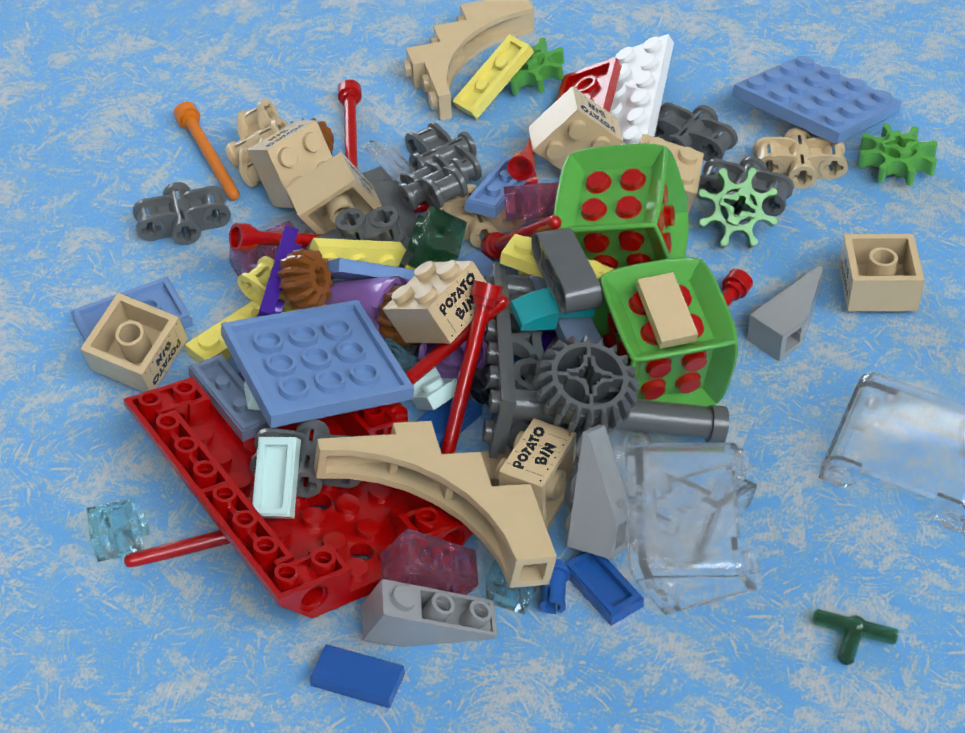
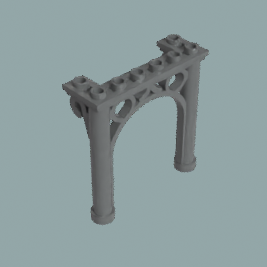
(514, 400)

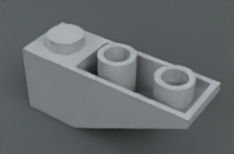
(784, 320)
(599, 502)
(425, 616)

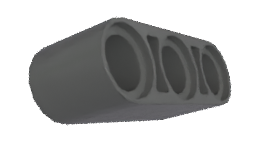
(566, 270)

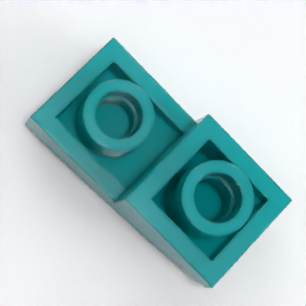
(540, 311)

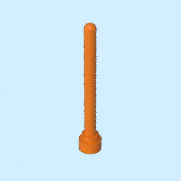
(189, 117)

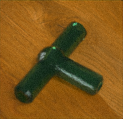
(854, 628)

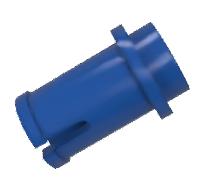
(556, 590)

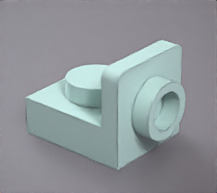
(433, 390)

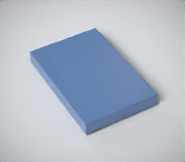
(158, 294)

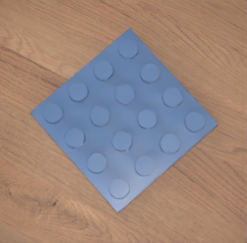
(817, 99)
(315, 363)

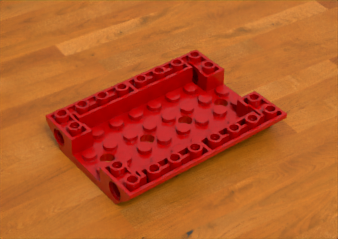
(302, 559)

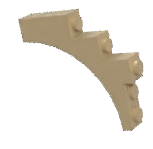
(456, 43)
(412, 461)

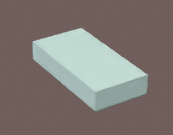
(276, 477)

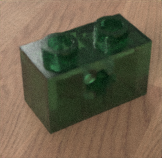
(436, 238)

